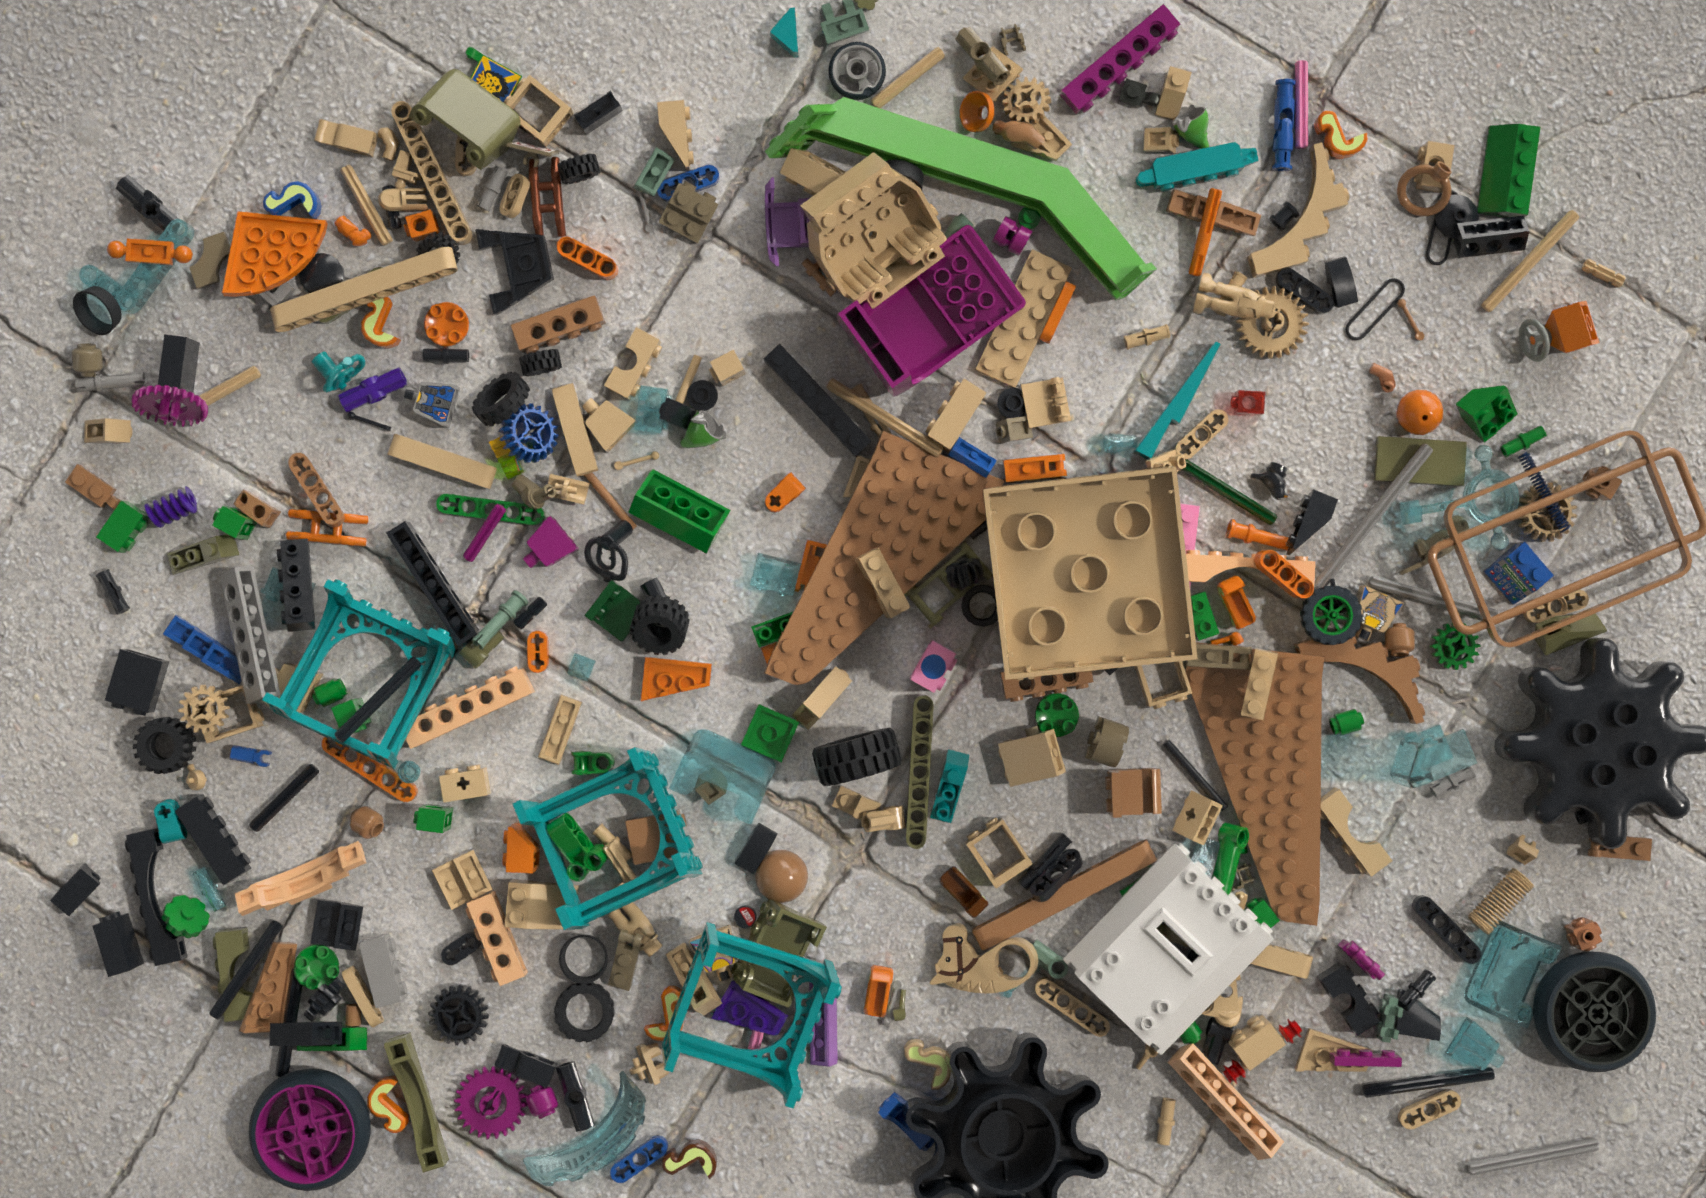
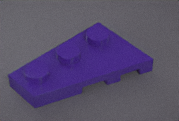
(749, 1011)

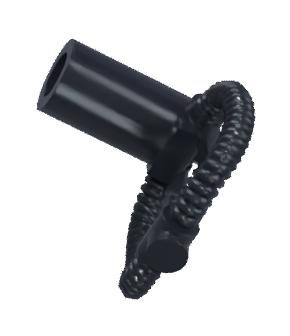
(610, 541)

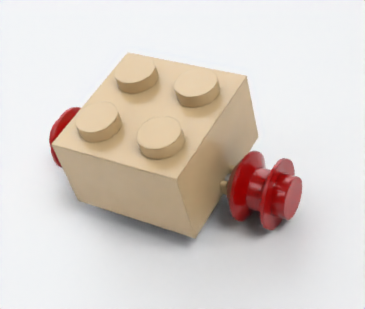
(1257, 1043)

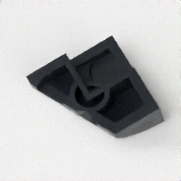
(1418, 1021)

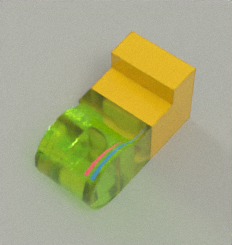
(508, 463)

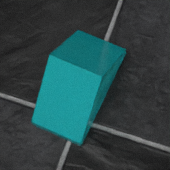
(786, 33)

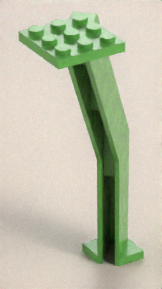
(980, 168)

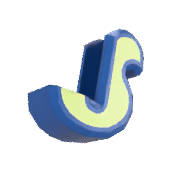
(291, 196)

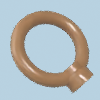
(1440, 173)

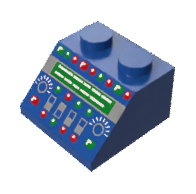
(1518, 572)

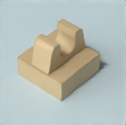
(1523, 851)

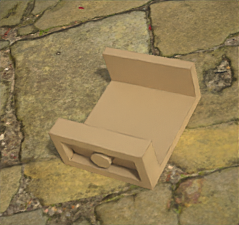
(1031, 758)

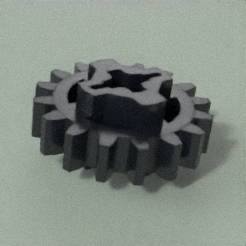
(324, 999)

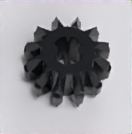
(964, 573)

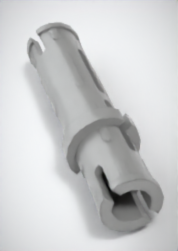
(102, 382)

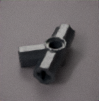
(145, 202)

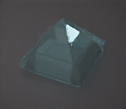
(581, 667)

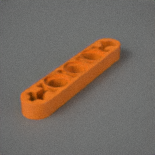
(377, 776)

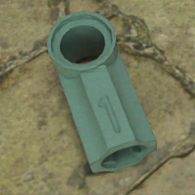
(1047, 958)

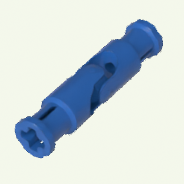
(1283, 128)

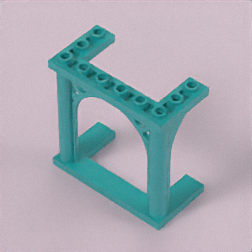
(338, 608)
(683, 865)
(777, 1073)

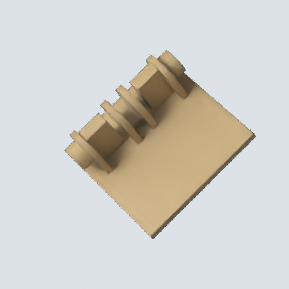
(981, 82)
(1045, 402)

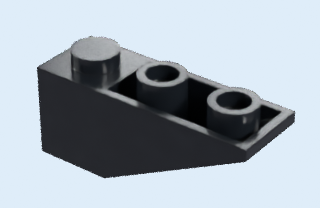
(1315, 513)

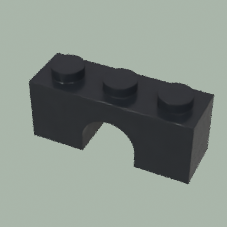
(1359, 1015)

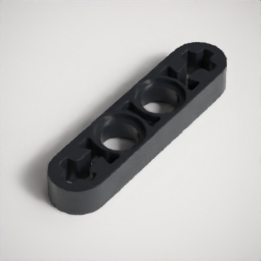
(1448, 927)

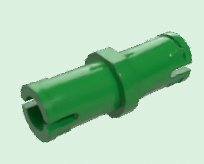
(1523, 441)

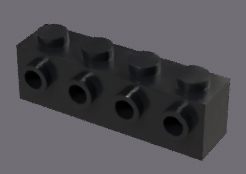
(297, 585)

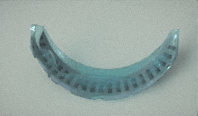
(599, 1145)

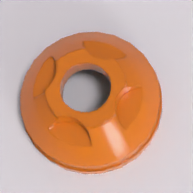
(971, 111)

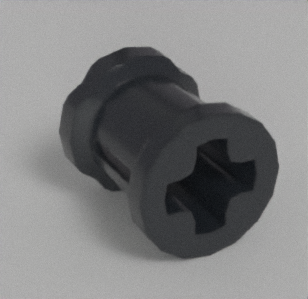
(1284, 216)

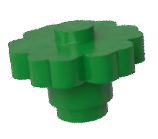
(185, 916)

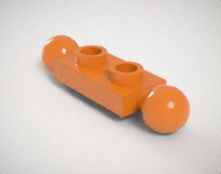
(149, 252)

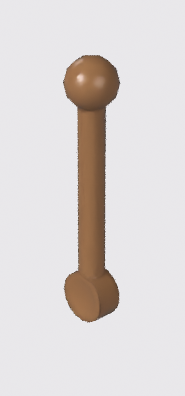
(1418, 335)

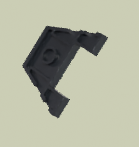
(525, 262)

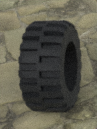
(857, 757)

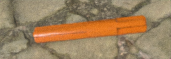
(1205, 232)

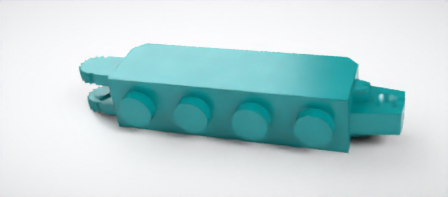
(1197, 165)

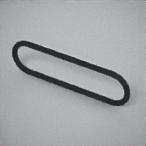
(1431, 238)
(1381, 316)

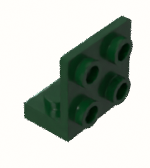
(614, 610)

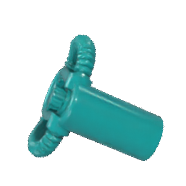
(332, 373)

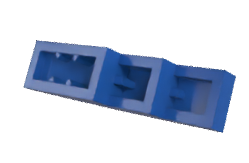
(204, 647)

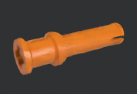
(1249, 533)

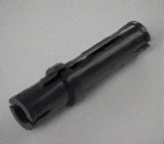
(1062, 841)

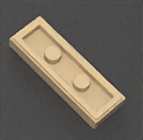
(560, 729)

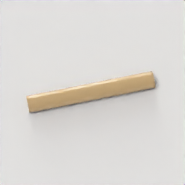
(688, 378)

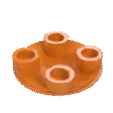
(446, 324)

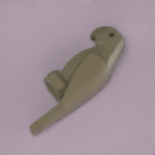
(1423, 546)

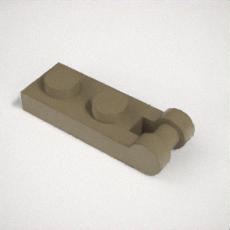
(1221, 657)
(625, 960)

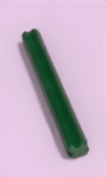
(1229, 492)

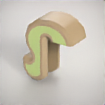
(930, 1057)

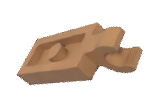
(92, 487)

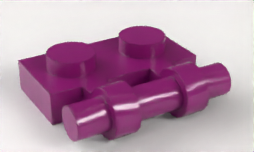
(1358, 955)

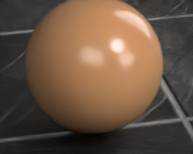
(781, 876)

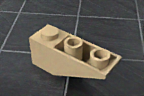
(673, 123)

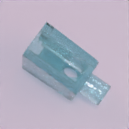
(1474, 1046)

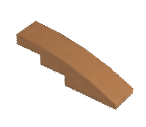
(1228, 215)

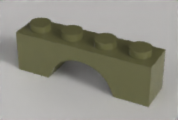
(229, 947)

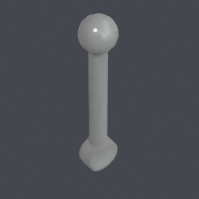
(649, 227)
(896, 985)

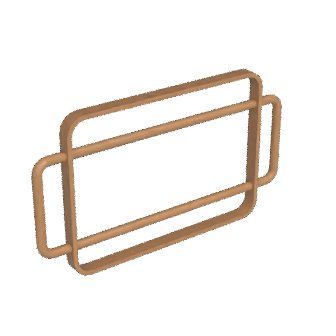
(1679, 543)

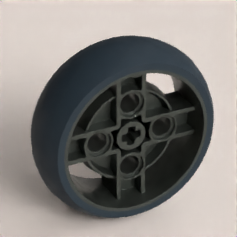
(1622, 981)

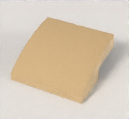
(462, 879)

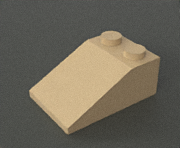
(533, 904)

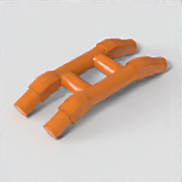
(336, 538)

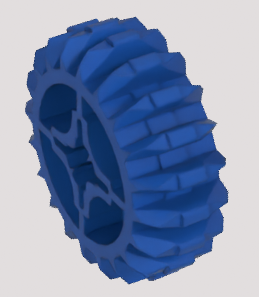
(539, 447)

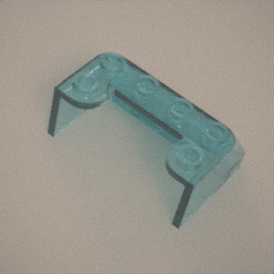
(727, 766)

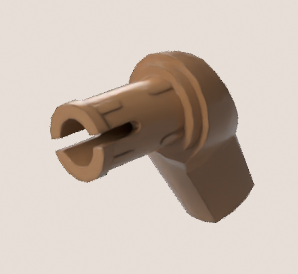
(1018, 132)

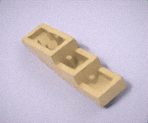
(575, 429)

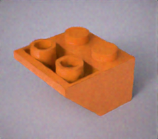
(522, 850)

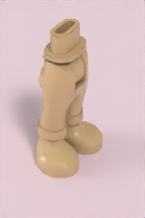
(1244, 301)
(636, 925)

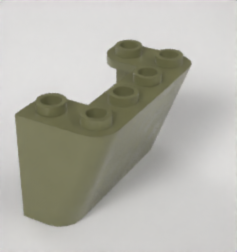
(783, 930)

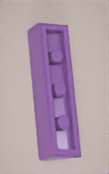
(824, 1042)

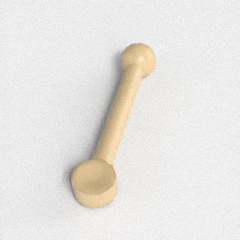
(619, 465)

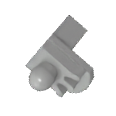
(281, 295)

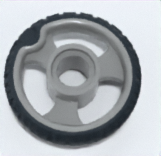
(837, 69)

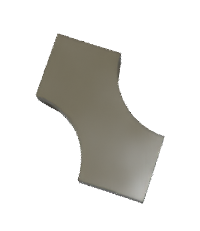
(215, 251)

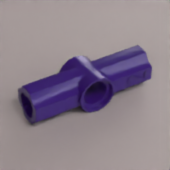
(373, 389)

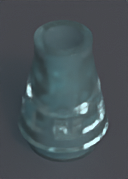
(1118, 443)
(404, 771)

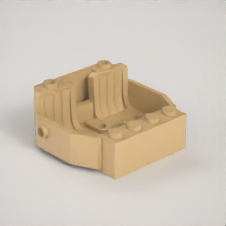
(902, 224)

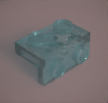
(775, 574)

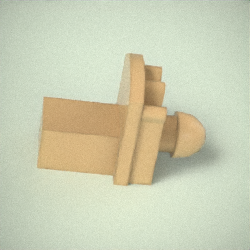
(401, 171)

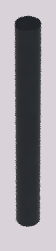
(1195, 775)

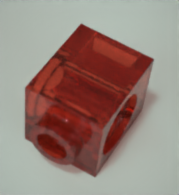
(1257, 399)

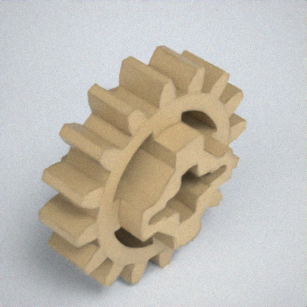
(1023, 93)
(196, 704)

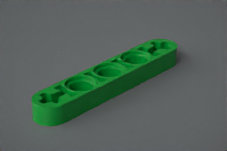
(480, 504)

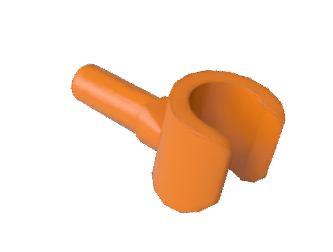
(1234, 637)

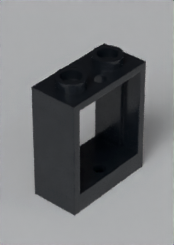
(305, 1033)

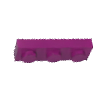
(1365, 1057)

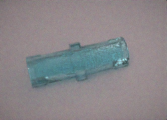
(209, 889)

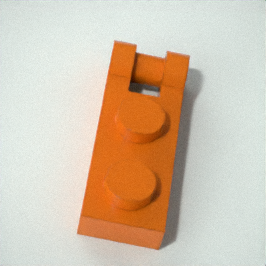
(1034, 468)

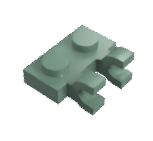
(843, 26)
(1388, 1009)

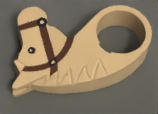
(975, 973)

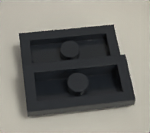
(336, 924)

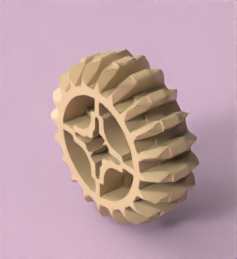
(1550, 531)

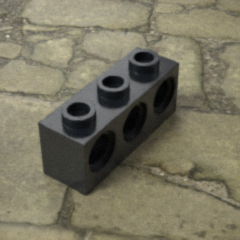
(1491, 236)

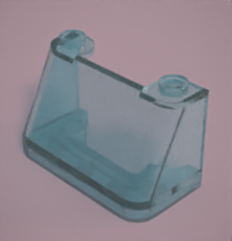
(1507, 972)

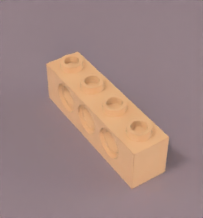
(490, 904)

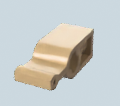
(347, 137)

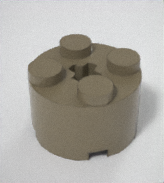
(1106, 742)

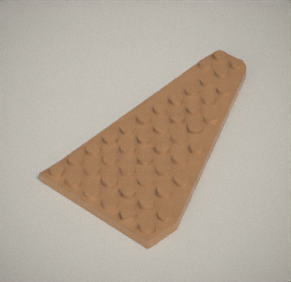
(1272, 772)

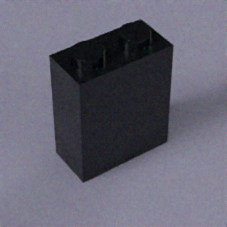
(178, 362)
(136, 681)
(117, 943)

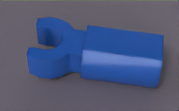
(249, 755)

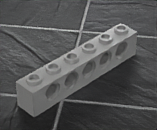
(249, 633)

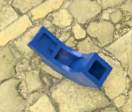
(892, 1110)

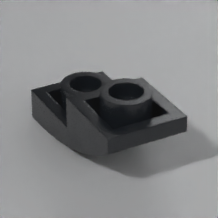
(1342, 281)
(676, 413)
(756, 848)

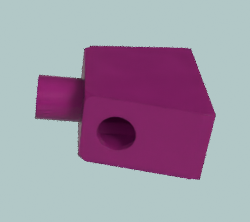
(549, 544)

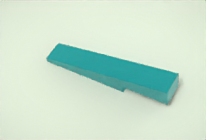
(1177, 406)

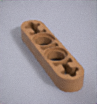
(317, 489)

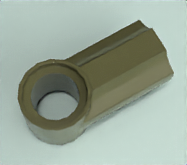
(477, 656)

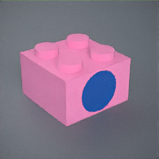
(933, 666)

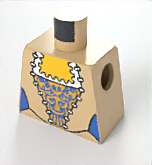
(1377, 611)

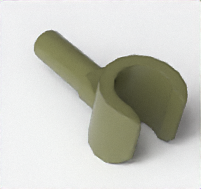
(900, 1014)

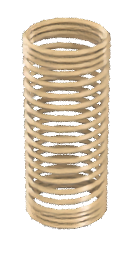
(1521, 881)

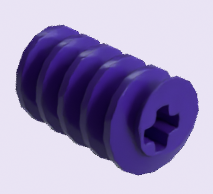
(173, 508)

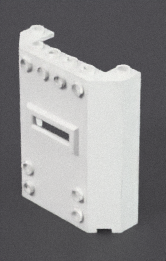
(1143, 972)

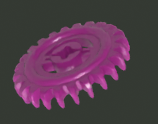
(145, 401)
(479, 1120)

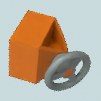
(1566, 330)

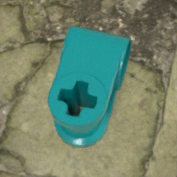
(169, 825)

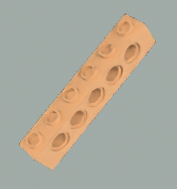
(520, 688)
(1225, 1102)

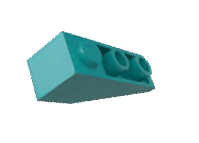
(950, 785)

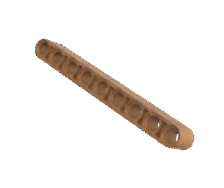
(1074, 890)

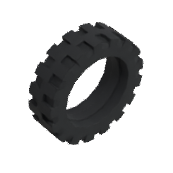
(509, 384)
(579, 1034)

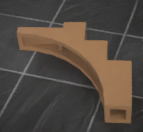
(1372, 658)

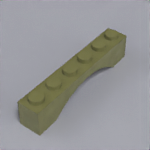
(426, 1130)

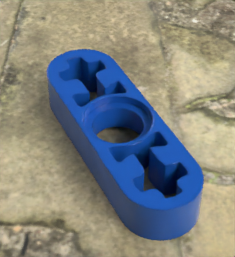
(701, 171)
(656, 1154)

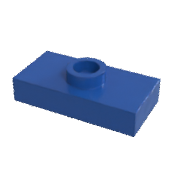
(972, 457)

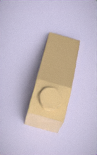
(705, 996)

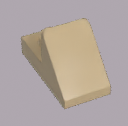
(854, 803)

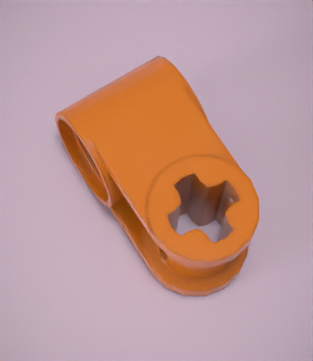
(787, 490)

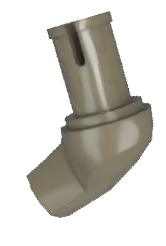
(531, 493)

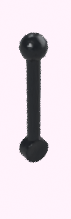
(351, 416)

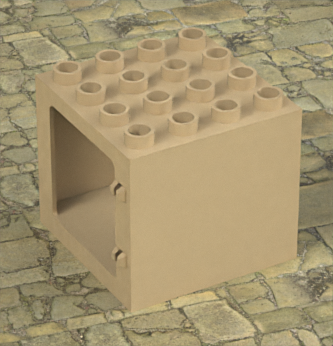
(1090, 573)

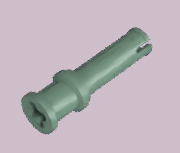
(506, 612)

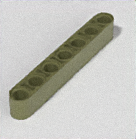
(919, 782)

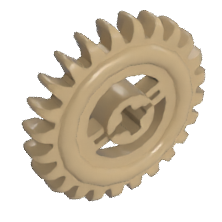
(1291, 335)

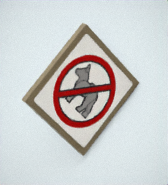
(533, 151)

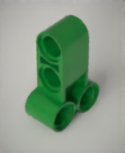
(576, 847)

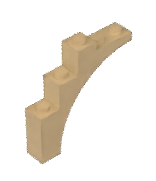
(1312, 223)

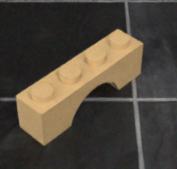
(1369, 855)

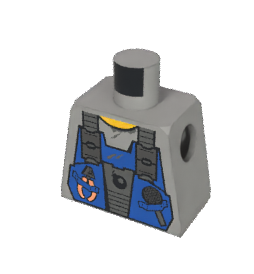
(434, 401)

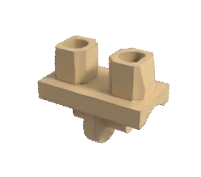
(1167, 459)
(569, 489)
(646, 1053)

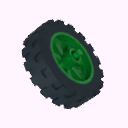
(1352, 620)

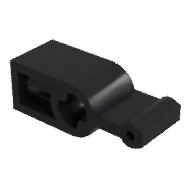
(526, 1065)

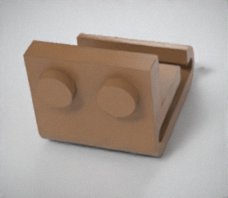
(1133, 791)

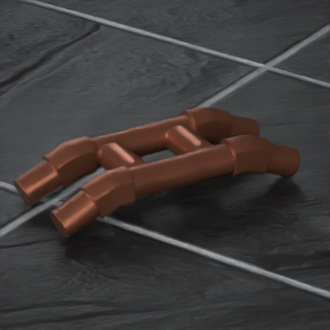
(556, 207)

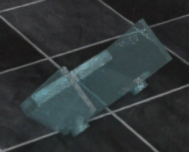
(1430, 756)

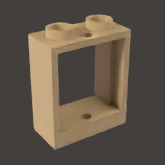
(555, 123)
(1160, 701)
(256, 716)
(1010, 871)

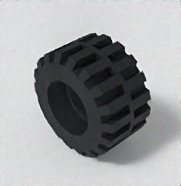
(657, 638)
(146, 745)

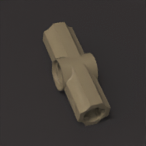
(989, 64)

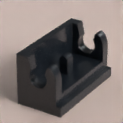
(598, 113)
(76, 889)

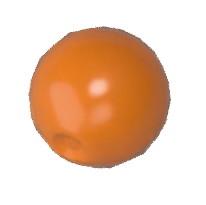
(1419, 412)

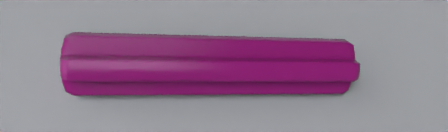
(484, 532)

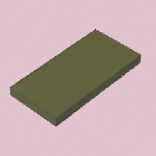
(1442, 467)

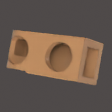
(256, 508)

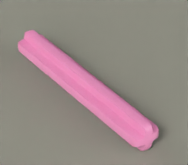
(1301, 104)

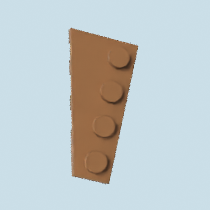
(271, 991)

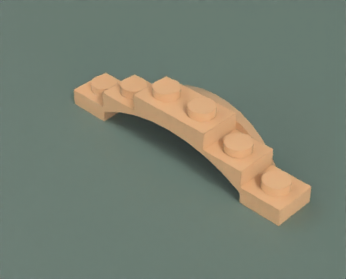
(301, 881)

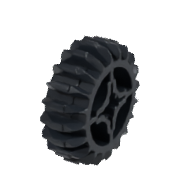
(467, 1017)

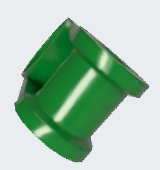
(587, 762)

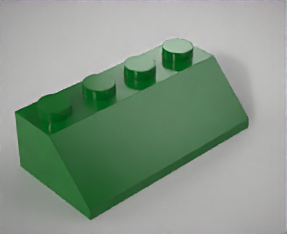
(1508, 170)
(679, 511)

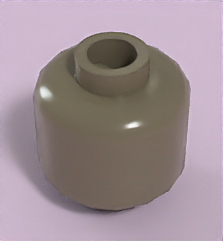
(87, 359)

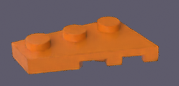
(672, 676)

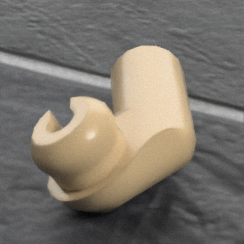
(390, 141)

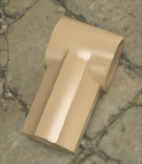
(890, 819)

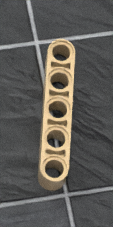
(442, 461)

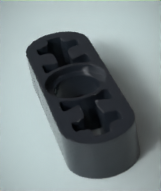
(1313, 288)
(1057, 866)

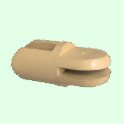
(403, 199)

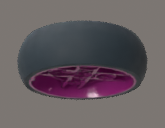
(319, 1168)

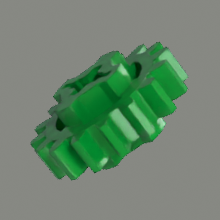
(1452, 653)

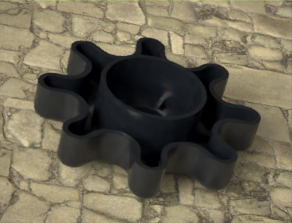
(1603, 742)
(1004, 1128)

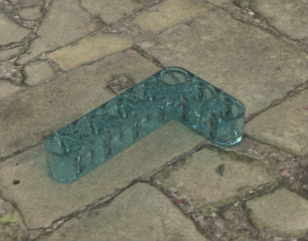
(143, 271)

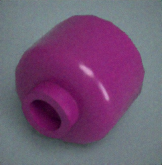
(541, 1101)

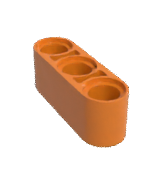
(580, 250)
(1293, 578)

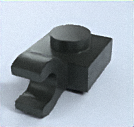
(1134, 93)

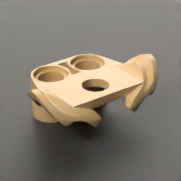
(1227, 1009)

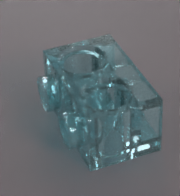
(646, 410)

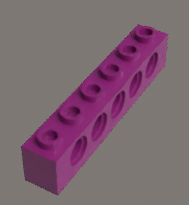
(1160, 19)

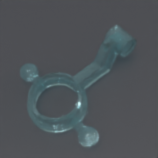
(1412, 511)

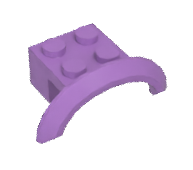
(784, 224)

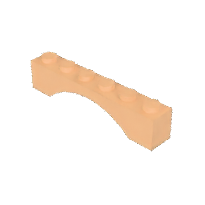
(1204, 567)

